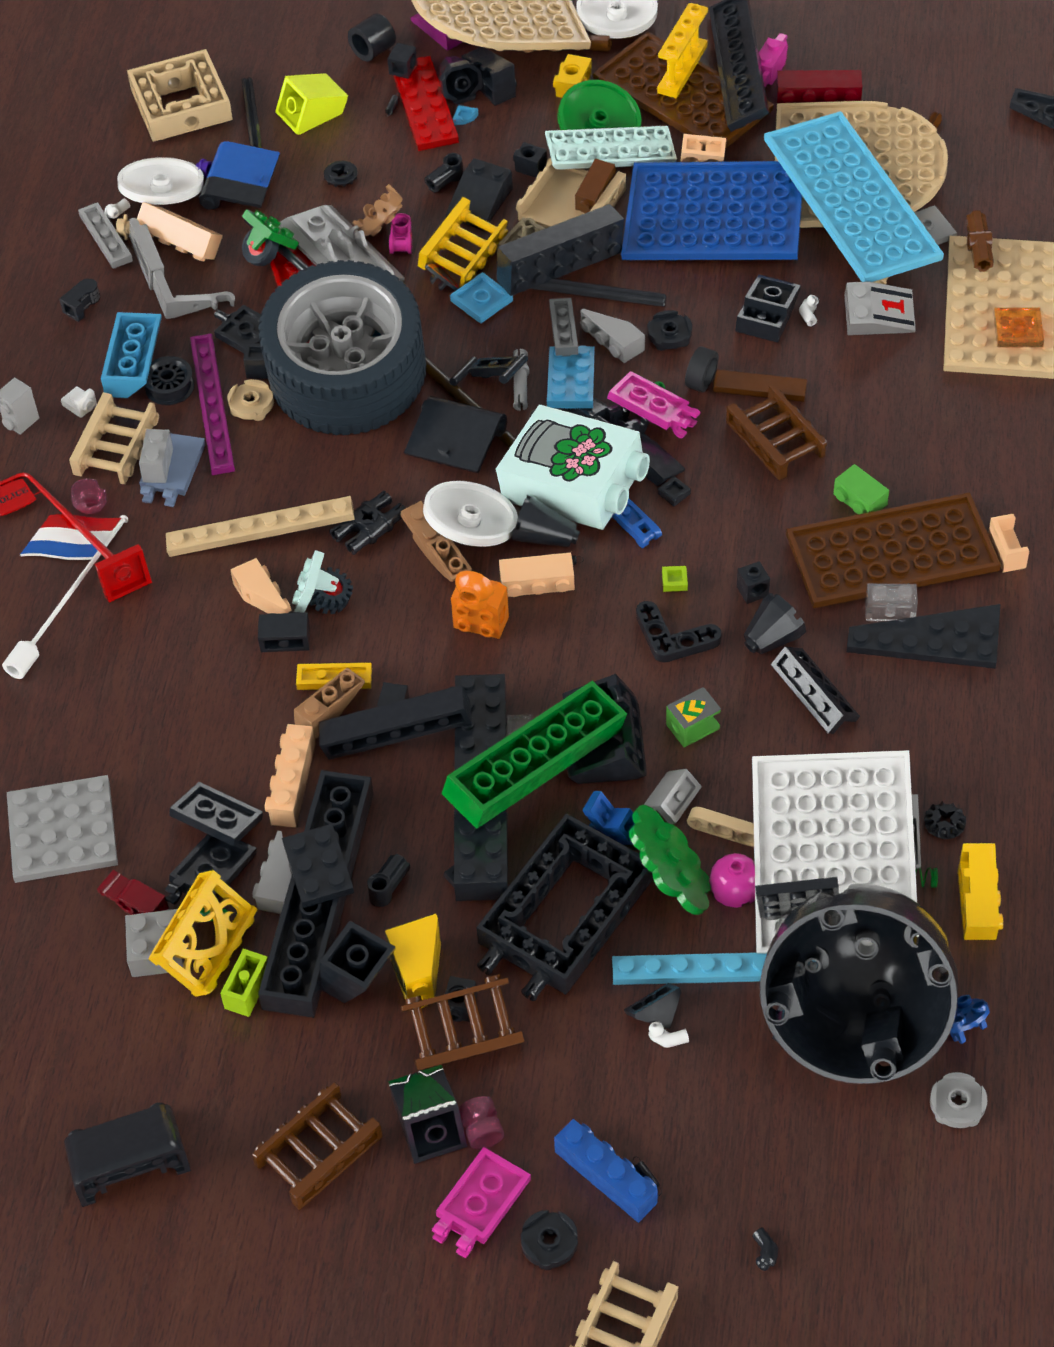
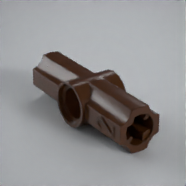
(979, 241)

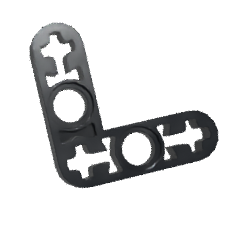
(673, 642)

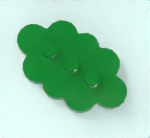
(669, 858)

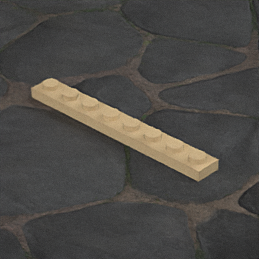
(259, 526)

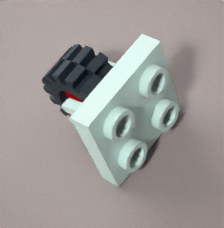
(321, 587)

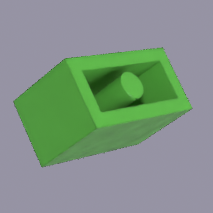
(860, 491)

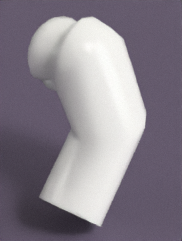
(115, 210)
(807, 309)
(666, 1039)

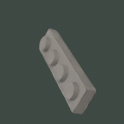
(105, 235)

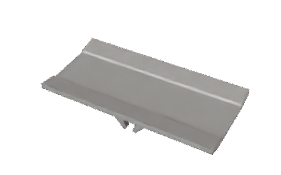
(329, 237)

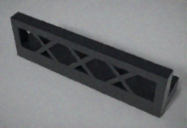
(814, 688)

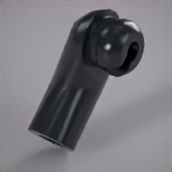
(768, 1251)

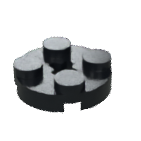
(669, 339)
(550, 1223)

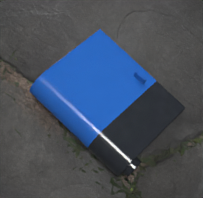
(239, 175)

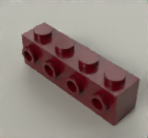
(818, 86)

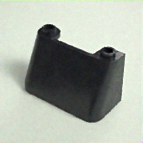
(623, 754)
(124, 1150)

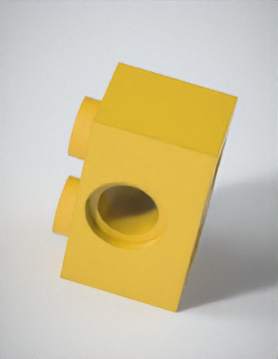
(572, 71)

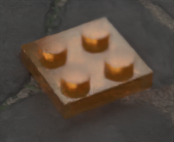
(1018, 327)

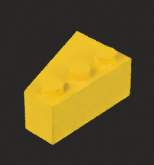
(979, 892)

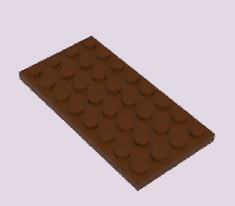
(695, 110)
(893, 545)

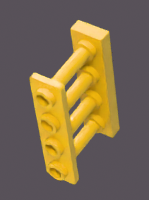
(682, 50)
(451, 227)

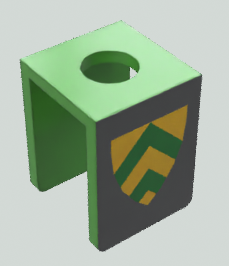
(692, 717)

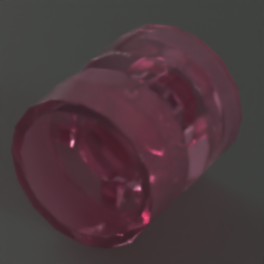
(481, 1122)

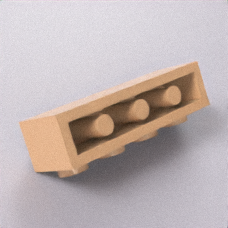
(180, 232)
(291, 775)

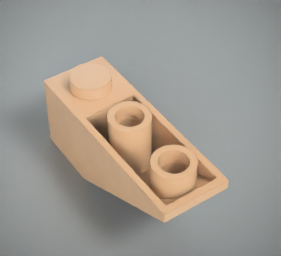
(257, 589)

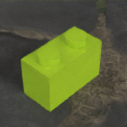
(244, 983)

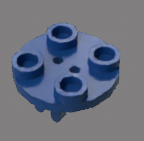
(968, 1014)

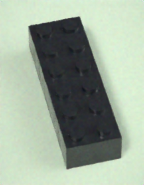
(559, 249)

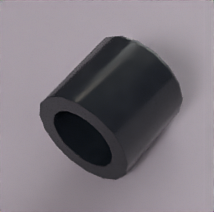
(371, 37)

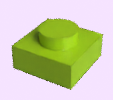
(674, 578)

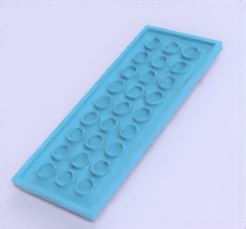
(853, 197)

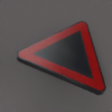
(440, 272)

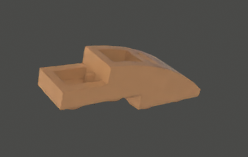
(436, 547)

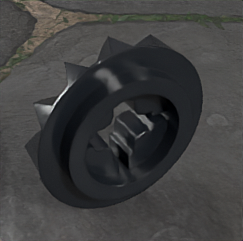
(336, 168)
(944, 829)

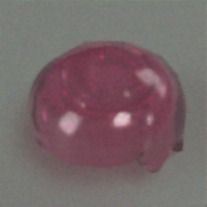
(88, 496)

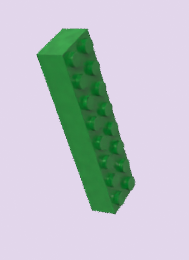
(533, 754)

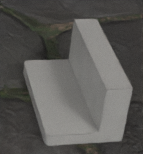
(674, 794)

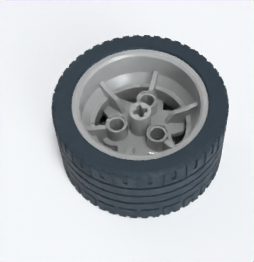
(343, 375)

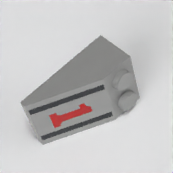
(878, 309)

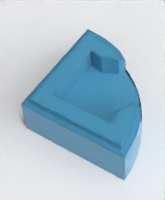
(465, 115)

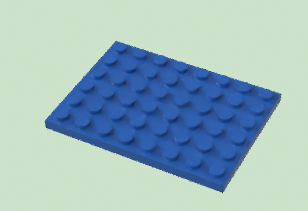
(712, 212)

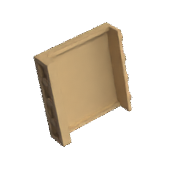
(553, 195)

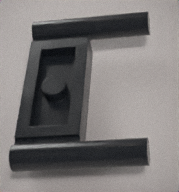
(486, 367)

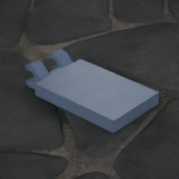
(184, 461)

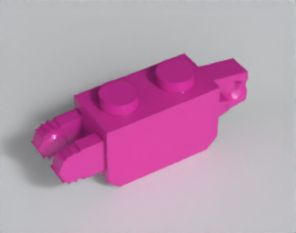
(773, 57)

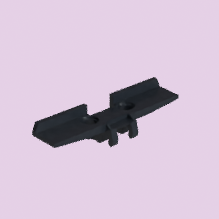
(661, 465)

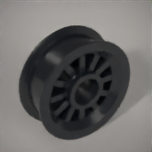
(169, 380)

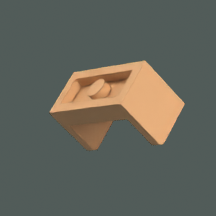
(1006, 543)

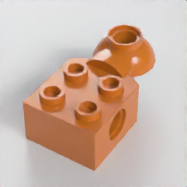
(479, 604)

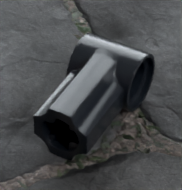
(448, 172)
(383, 883)

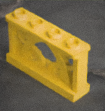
(227, 934)

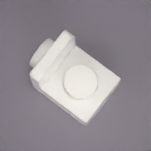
(79, 401)

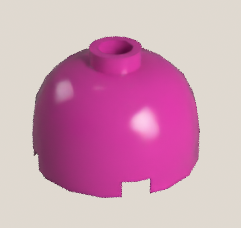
(733, 880)

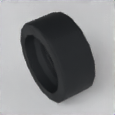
(701, 369)

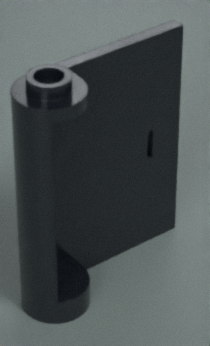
(456, 429)

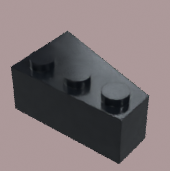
(497, 74)

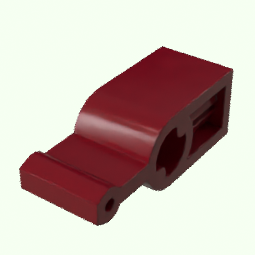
(132, 894)

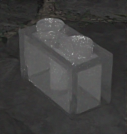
(890, 601)

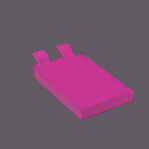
(654, 403)
(479, 1200)

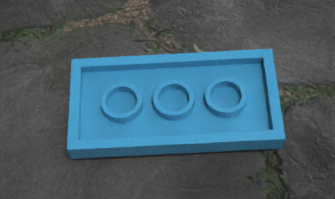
(571, 379)

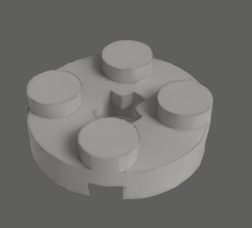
(958, 1115)

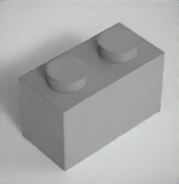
(17, 406)
(156, 456)

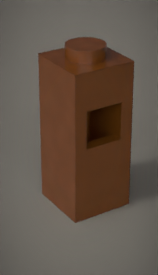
(594, 185)

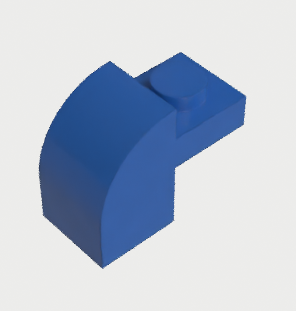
(607, 819)

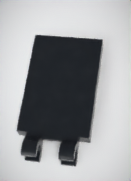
(208, 856)

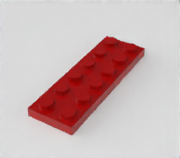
(426, 107)

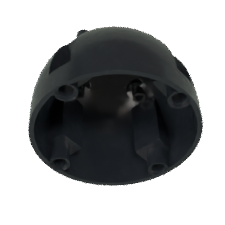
(850, 980)

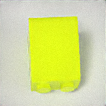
(309, 101)

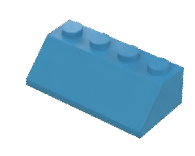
(130, 353)

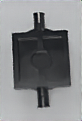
(238, 327)

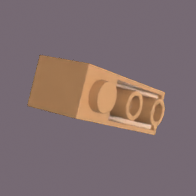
(328, 700)

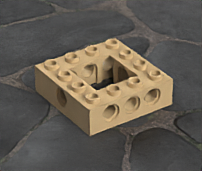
(172, 76)

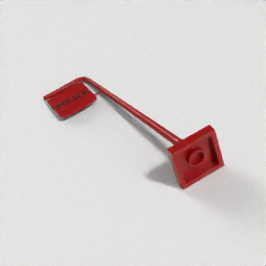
(117, 573)

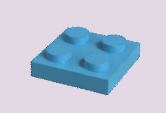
(481, 298)

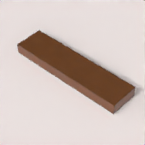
(758, 384)

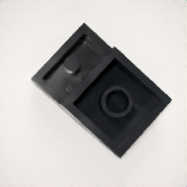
(767, 308)

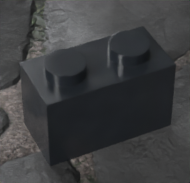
(284, 632)

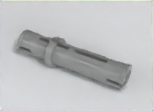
(520, 384)

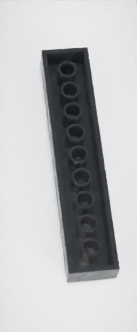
(481, 852)
(306, 934)

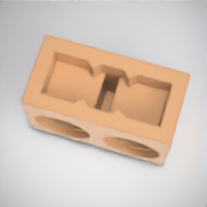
(702, 148)

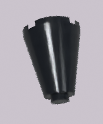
(543, 525)

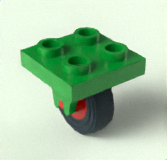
(264, 239)

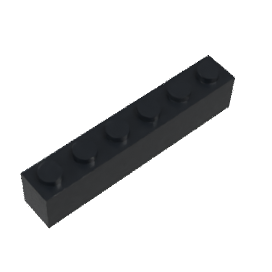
(395, 722)

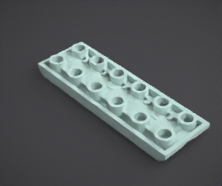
(614, 145)

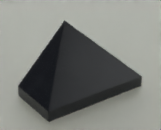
(657, 1006)

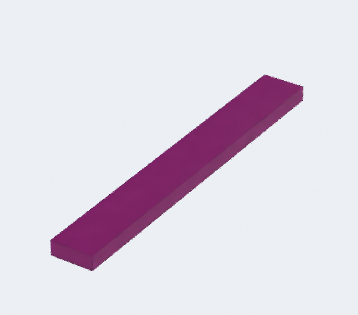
(212, 404)

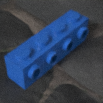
(606, 1170)

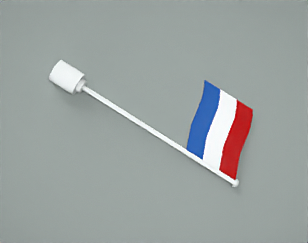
(60, 540)

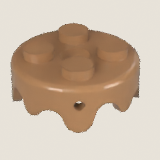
(384, 209)

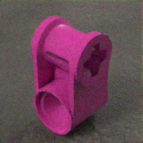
(401, 234)

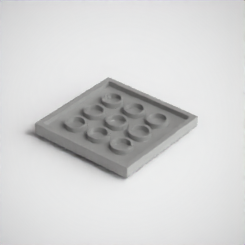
(61, 828)

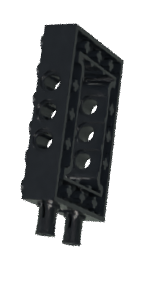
(503, 926)

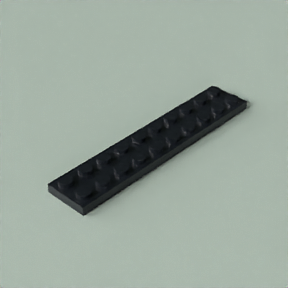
(738, 63)

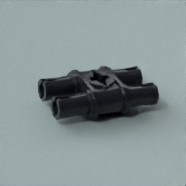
(368, 523)

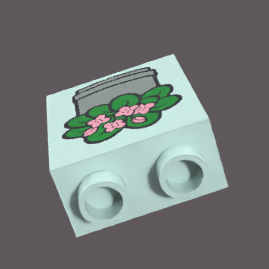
(573, 465)

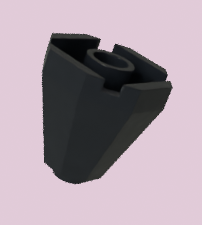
(459, 79)
(773, 625)

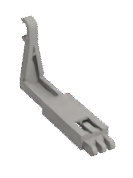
(154, 274)

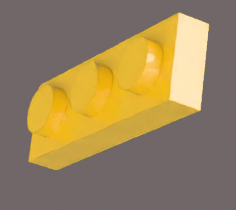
(317, 675)

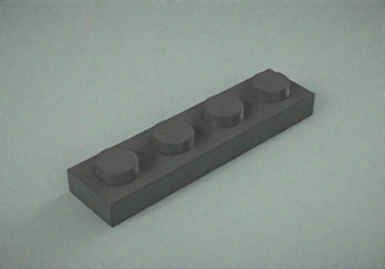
(563, 327)

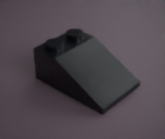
(485, 187)

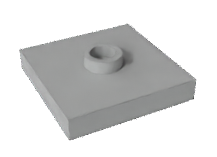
(936, 224)

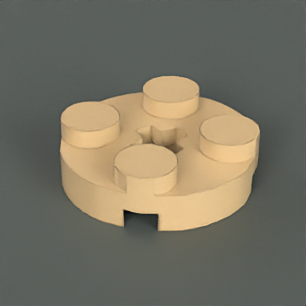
(254, 409)

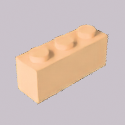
(537, 574)

